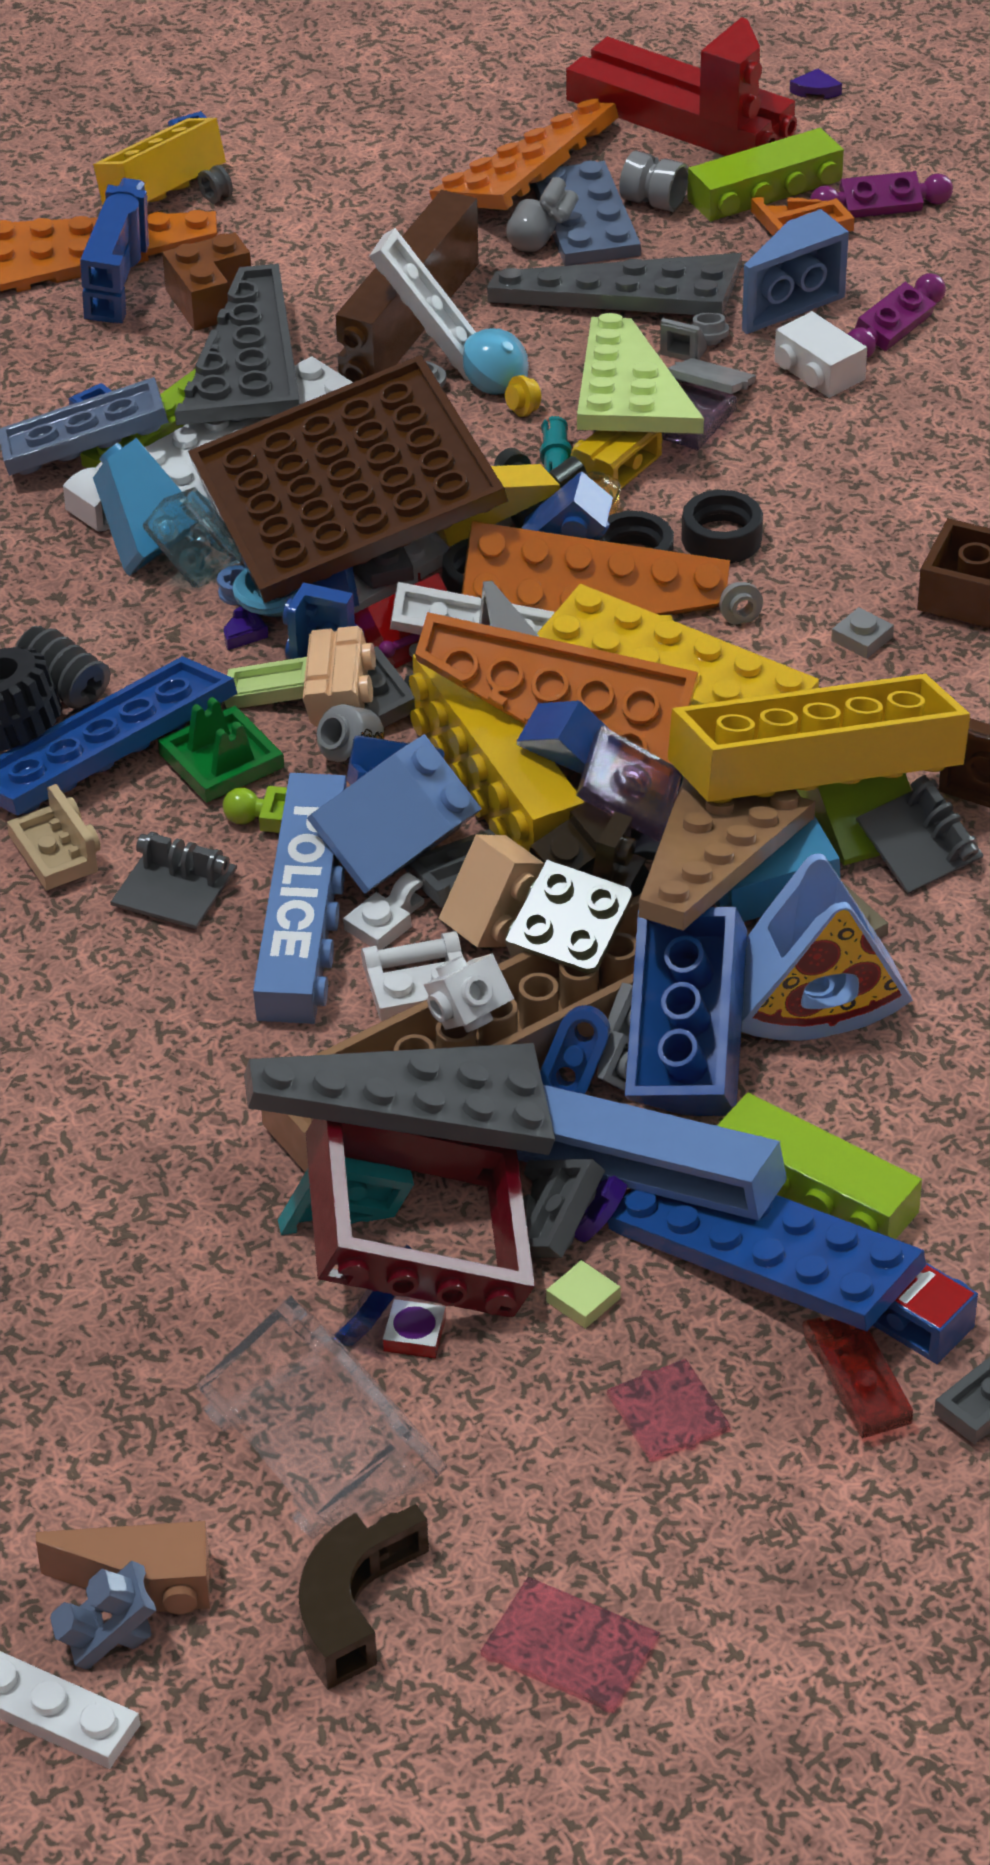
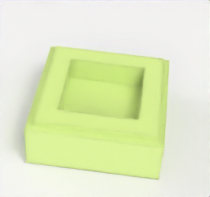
(583, 1294)

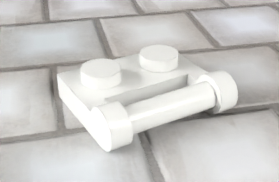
(405, 987)

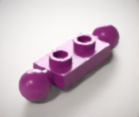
(887, 193)
(899, 313)

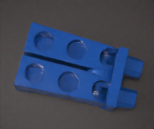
(113, 249)

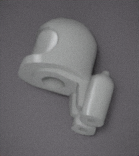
(536, 220)

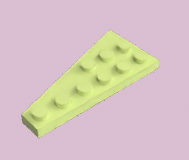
(630, 385)

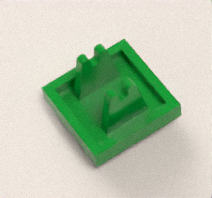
(220, 751)

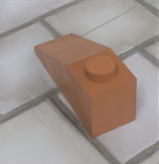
(171, 1553)

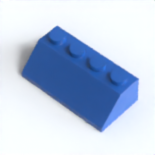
(687, 1014)

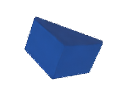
(561, 733)

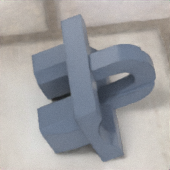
(114, 1593)

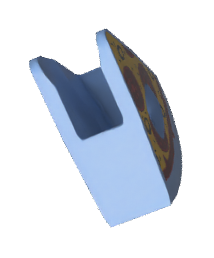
(816, 963)

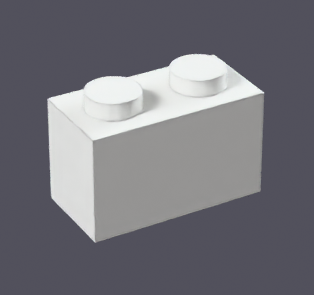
(820, 354)

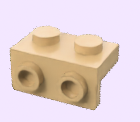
(56, 841)

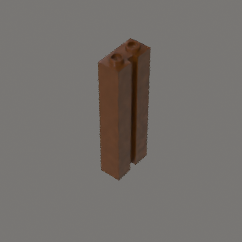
(374, 320)

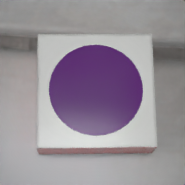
(414, 1328)

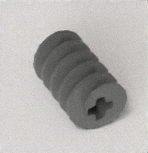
(75, 673)

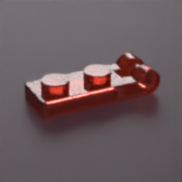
(859, 1375)

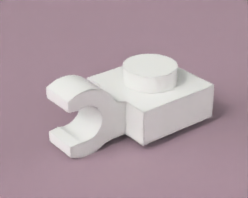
(384, 919)

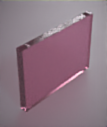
(570, 1644)

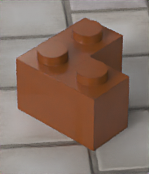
(202, 274)

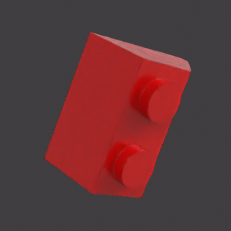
(731, 77)

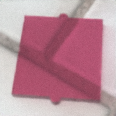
(668, 1409)

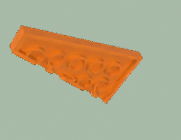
(530, 160)
(53, 248)
(547, 567)
(522, 670)

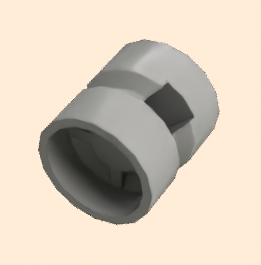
(653, 181)

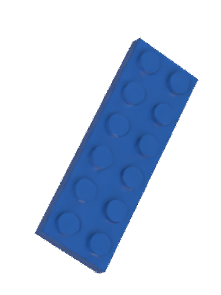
(108, 732)
(786, 1253)

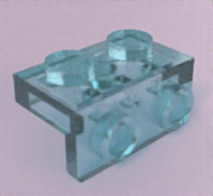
(192, 536)

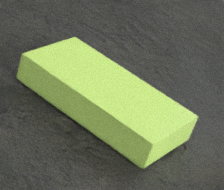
(268, 683)

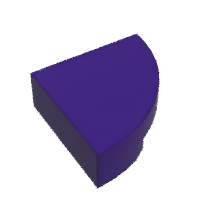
(816, 83)
(244, 628)
(607, 1198)

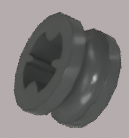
(215, 184)

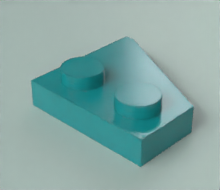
(373, 1194)

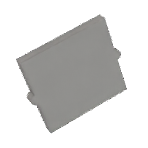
(712, 375)

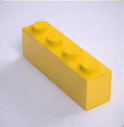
(165, 159)

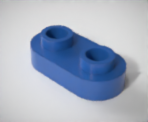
(576, 1051)

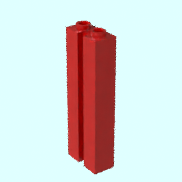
(666, 98)

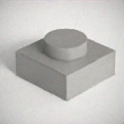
(862, 633)

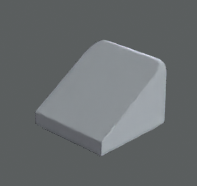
(681, 340)

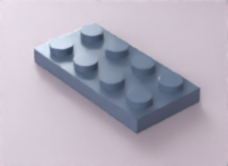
(599, 222)
(82, 426)

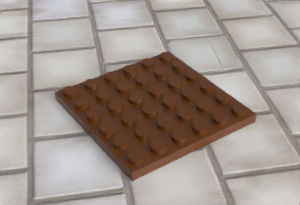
(346, 478)

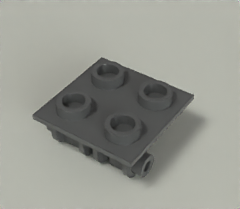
(920, 836)
(174, 880)

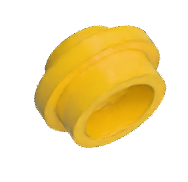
(523, 395)

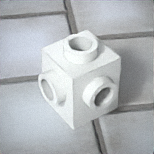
(467, 992)

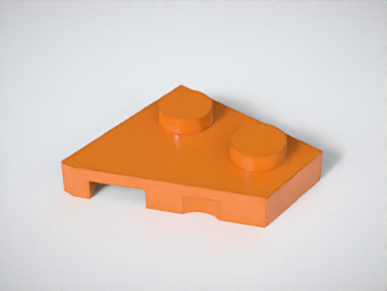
(775, 217)

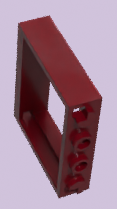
(410, 1271)

